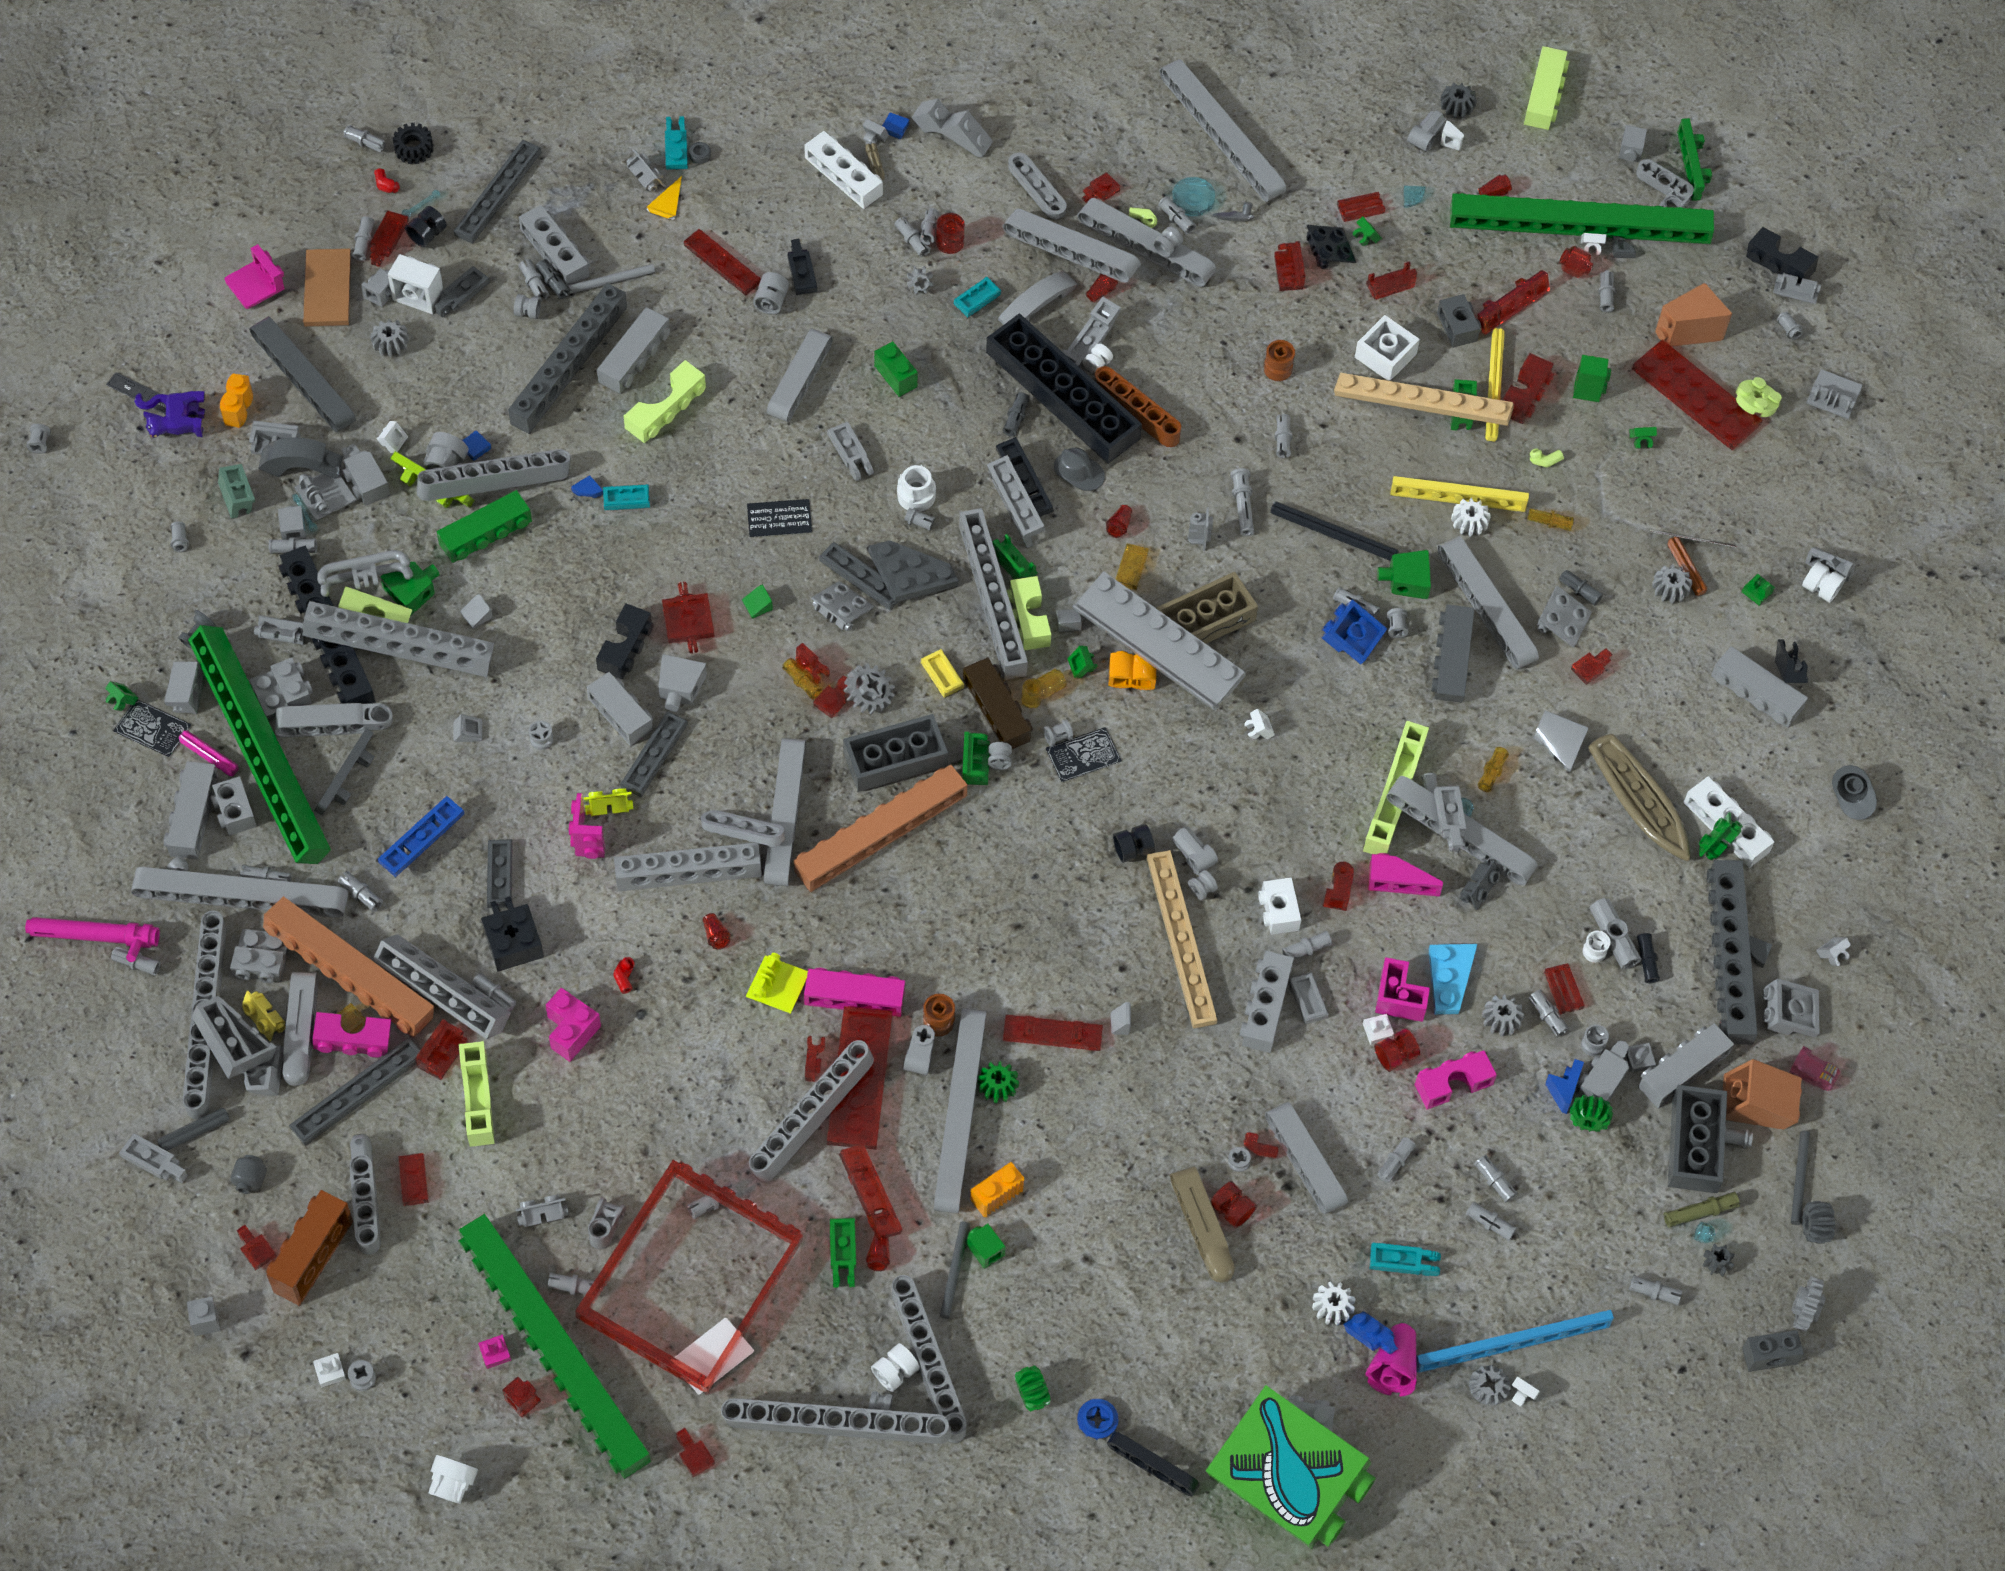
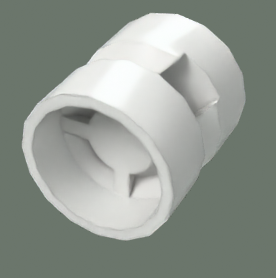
(1823, 581)
(895, 1367)

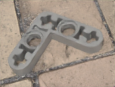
(1673, 195)

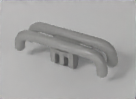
(363, 570)

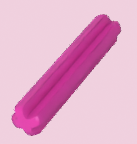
(208, 753)

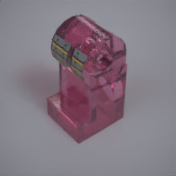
(1815, 1070)

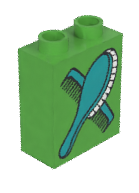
(1292, 1469)

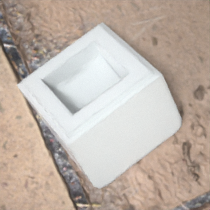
(1451, 137)

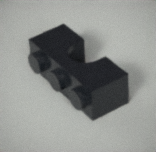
(1765, 251)
(619, 657)

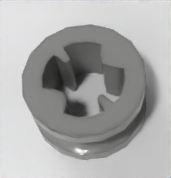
(1241, 1166)

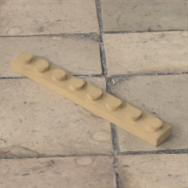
(1424, 399)
(1181, 939)

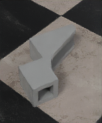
(959, 127)

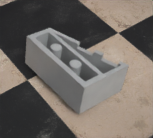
(231, 1038)

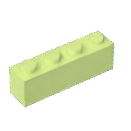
(1545, 88)

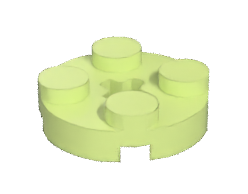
(1757, 397)

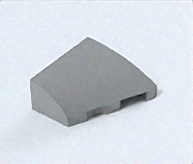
(1834, 562)
(1561, 737)
(267, 1076)

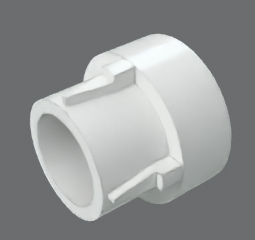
(916, 488)
(451, 1479)

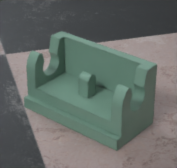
(235, 489)

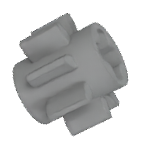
(914, 282)

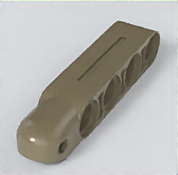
(1203, 1224)

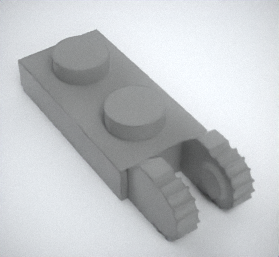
(850, 449)

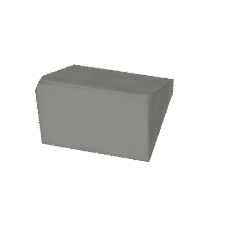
(476, 612)
(1068, 620)
(467, 729)
(1121, 1019)

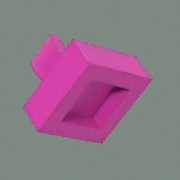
(494, 1351)

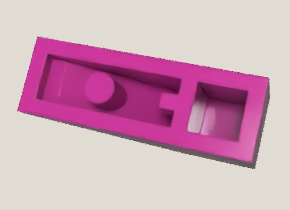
(1398, 876)

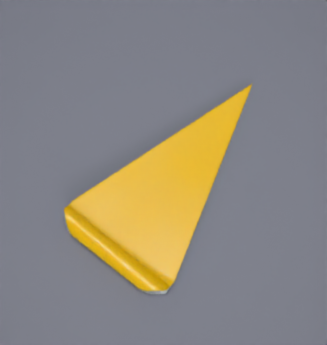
(666, 203)

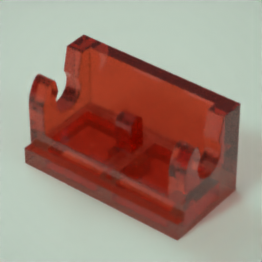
(1290, 267)
(1392, 282)
(440, 1049)

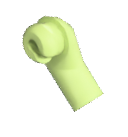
(1145, 215)
(1540, 459)

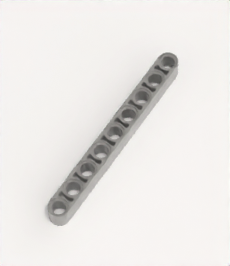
(1222, 130)
(237, 891)
(204, 981)
(960, 1111)
(846, 1428)

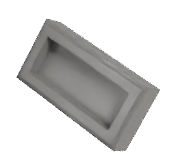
(1308, 998)

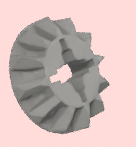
(1485, 1394)

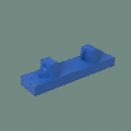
(421, 836)

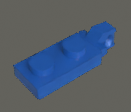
(1371, 1332)

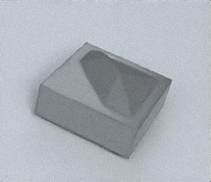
(1640, 1057)

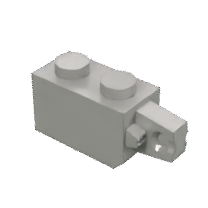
(365, 475)

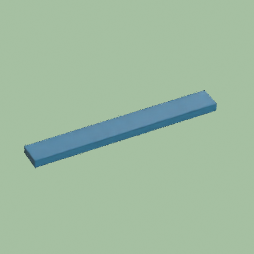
(1514, 1341)

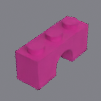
(330, 1036)
(1472, 1069)

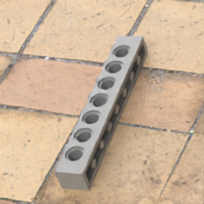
(993, 594)
(397, 639)

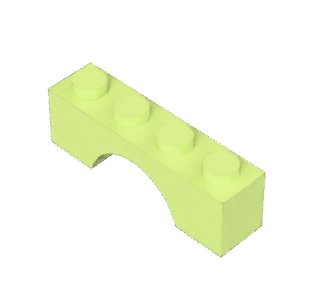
(647, 419)
(477, 1094)

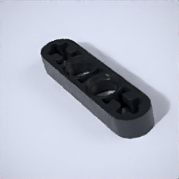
(1153, 1464)

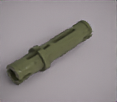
(1711, 1206)

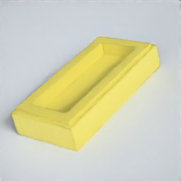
(942, 673)

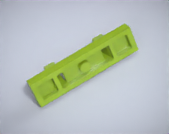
(411, 474)

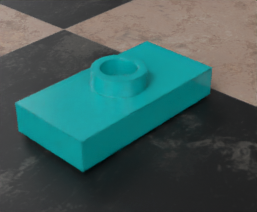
(977, 297)
(626, 497)

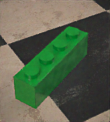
(484, 526)

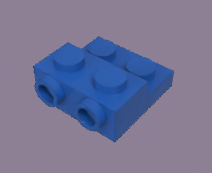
(1353, 631)

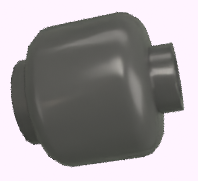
(248, 1174)

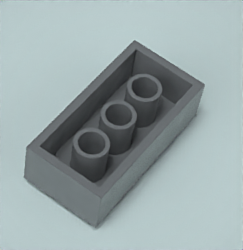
(895, 752)
(1697, 1139)

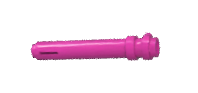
(130, 934)

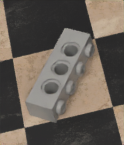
(554, 245)
(1262, 1036)

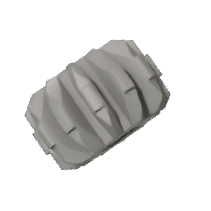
(389, 337)
(1672, 584)
(1511, 1019)

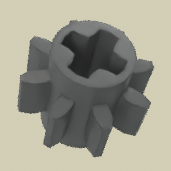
(1715, 1266)

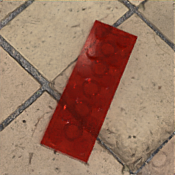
(1696, 394)
(859, 1113)

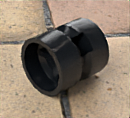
(426, 226)
(1125, 844)

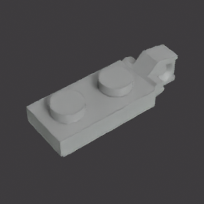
(1450, 815)
(152, 1159)

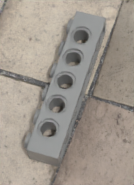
(687, 866)
(441, 986)

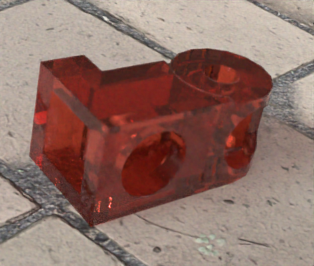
(1342, 881)

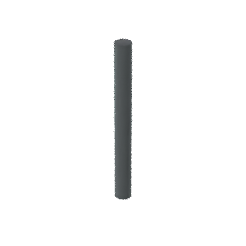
(1800, 1178)
(954, 1270)

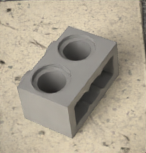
(236, 805)

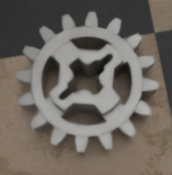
(868, 688)
(1808, 1303)

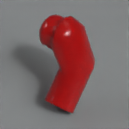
(385, 184)
(622, 974)

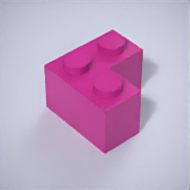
(1396, 996)
(575, 1024)

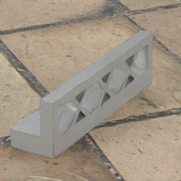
(1015, 499)

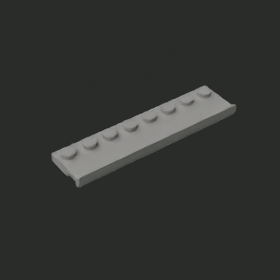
(1159, 641)

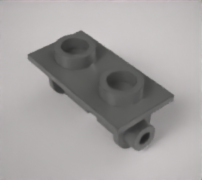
(1486, 876)

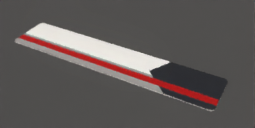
(1693, 538)

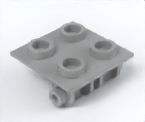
(1834, 394)
(324, 494)
(840, 605)
(1564, 617)

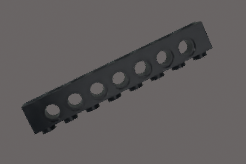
(300, 562)

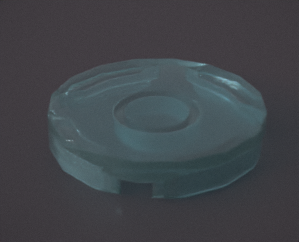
(1194, 196)

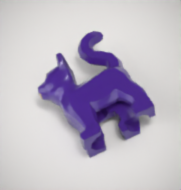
(178, 409)

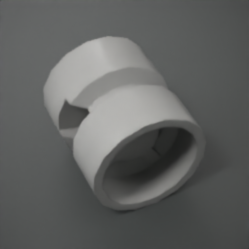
(771, 293)

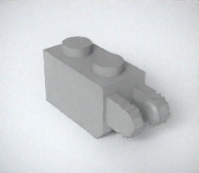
(1606, 1073)

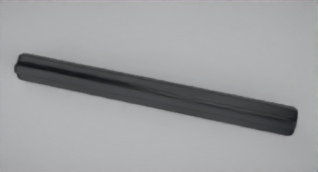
(1333, 531)

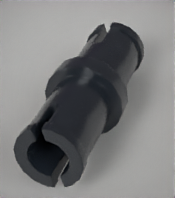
(1648, 958)

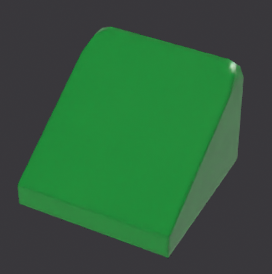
(758, 602)

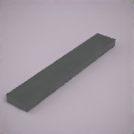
(497, 191)
(355, 1092)

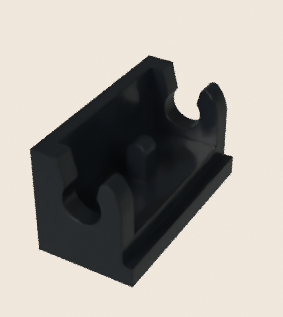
(1789, 664)

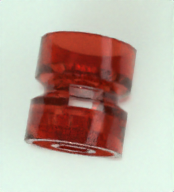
(950, 233)
(1396, 1050)
(1233, 1204)

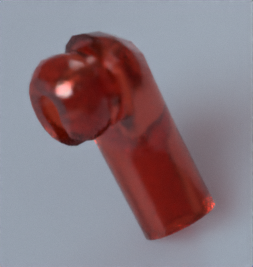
(1259, 1148)

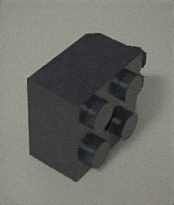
(512, 935)

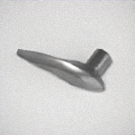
(1245, 215)

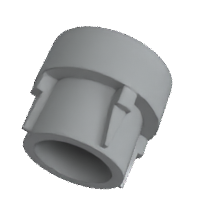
(445, 451)

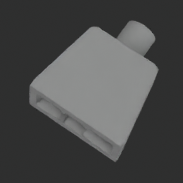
(680, 681)

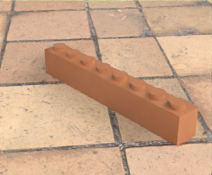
(880, 827)
(348, 967)

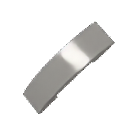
(1039, 296)
(1094, 331)

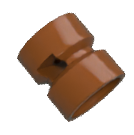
(1279, 360)
(939, 1014)

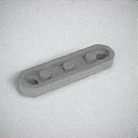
(1037, 185)
(743, 828)

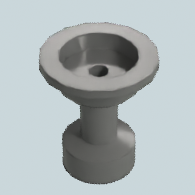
(199, 619)

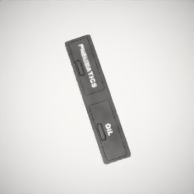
(132, 388)

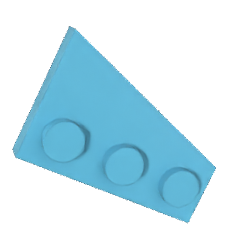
(1449, 975)

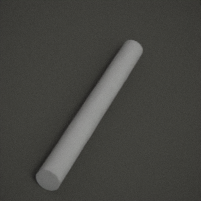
(613, 278)

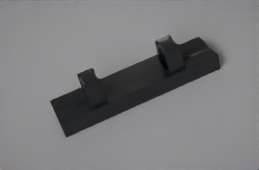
(1026, 474)

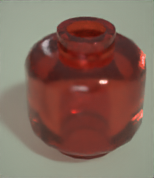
(1576, 261)

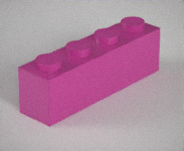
(843, 989)

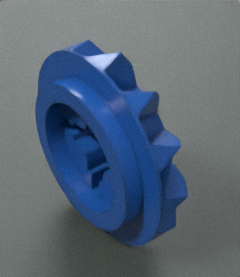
(1106, 1411)

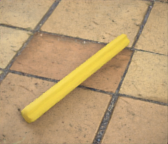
(1495, 377)

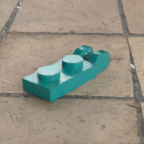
(676, 145)
(1403, 1259)

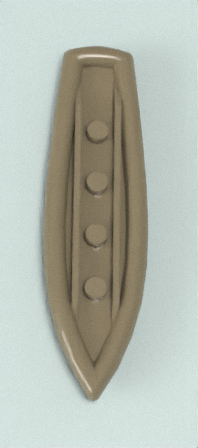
(1641, 795)

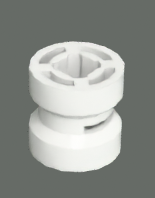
(1099, 357)
(1596, 946)

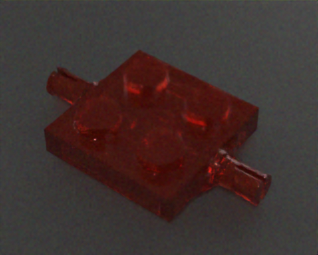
(688, 618)

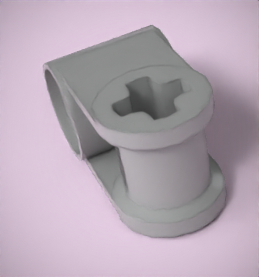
(920, 1053)
(606, 1219)

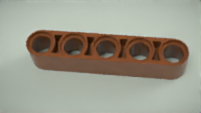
(1146, 409)

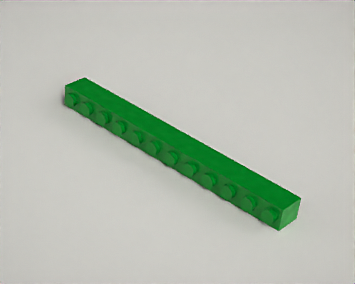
(1579, 217)
(259, 745)
(554, 1346)

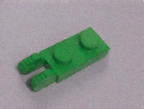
(843, 1248)

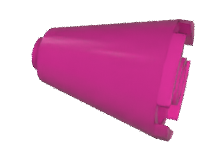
(1396, 1370)

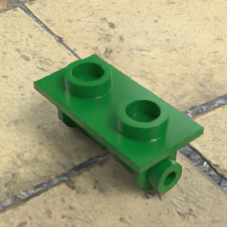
(1712, 844)

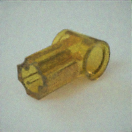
(1042, 687)

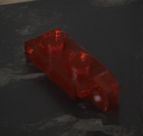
(387, 236)

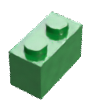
(895, 369)
(1591, 378)

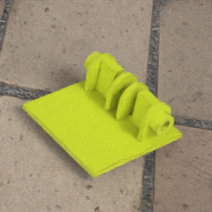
(777, 983)

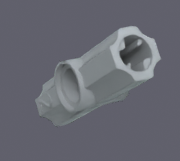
(1610, 922)

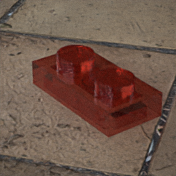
(413, 1179)

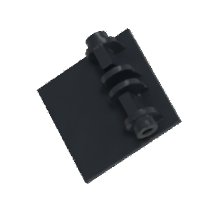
(1329, 245)

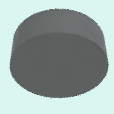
(699, 152)

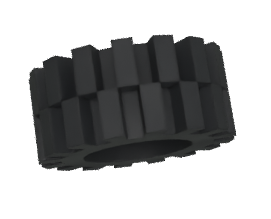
(415, 153)

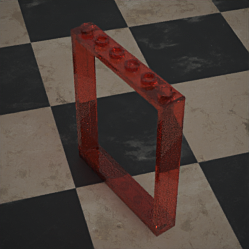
(640, 1346)

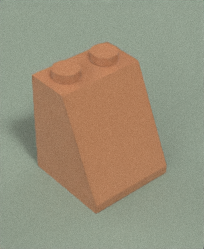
(1693, 318)
(1762, 1095)

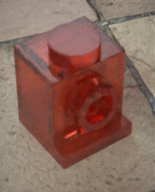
(521, 1396)

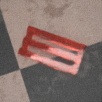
(1360, 203)
(1556, 993)

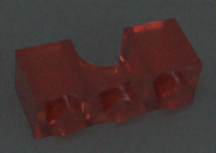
(1535, 375)

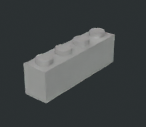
(633, 350)
(1759, 687)
(191, 810)
(1686, 1064)

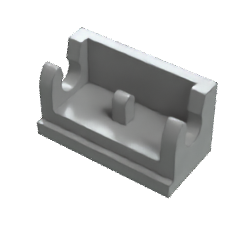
(266, 432)
(185, 687)

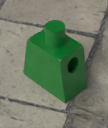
(1408, 574)
(410, 592)

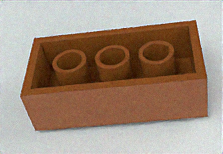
(309, 1247)

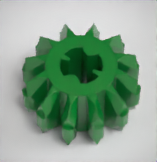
(994, 1073)
(1591, 1113)
(1032, 1388)

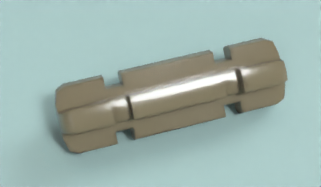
(874, 160)

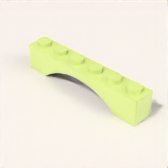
(1404, 764)

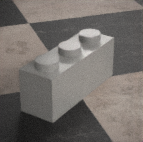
(620, 708)

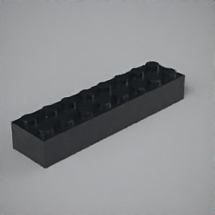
(1063, 388)

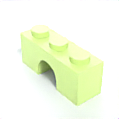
(1024, 596)
(368, 604)

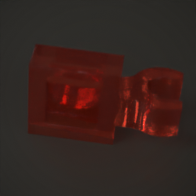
(1102, 188)
(808, 660)
(1591, 667)
(831, 699)
(813, 1063)
(256, 1249)
(694, 1456)

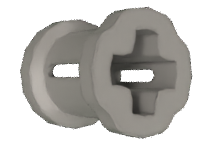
(38, 438)
(1397, 623)
(1058, 732)

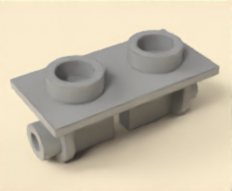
(651, 177)
(1787, 286)
(1200, 528)
(279, 630)
(551, 1207)

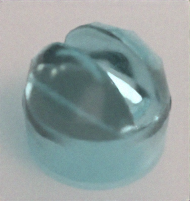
(1704, 1232)

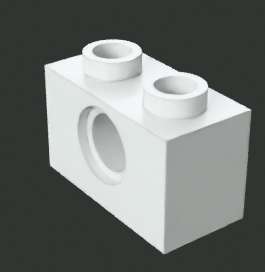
(1282, 893)

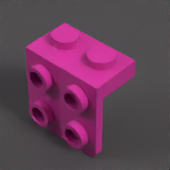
(256, 280)
(585, 839)

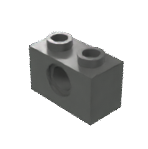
(1458, 320)
(1772, 1350)

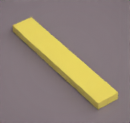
(1456, 492)

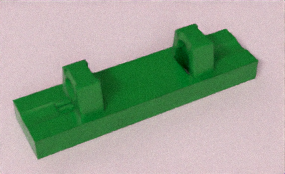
(1689, 144)

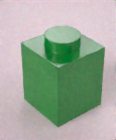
(985, 1245)

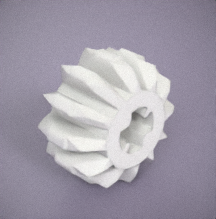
(1470, 517)
(1331, 1312)

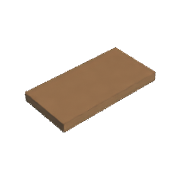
(327, 287)

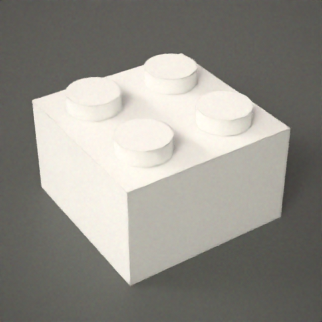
(415, 283)
(1387, 348)

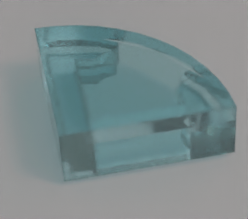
(1413, 195)

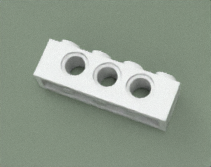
(844, 169)
(1709, 791)

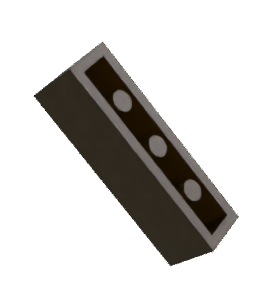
(996, 703)

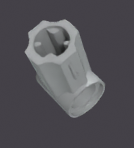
(1424, 134)
(1197, 855)

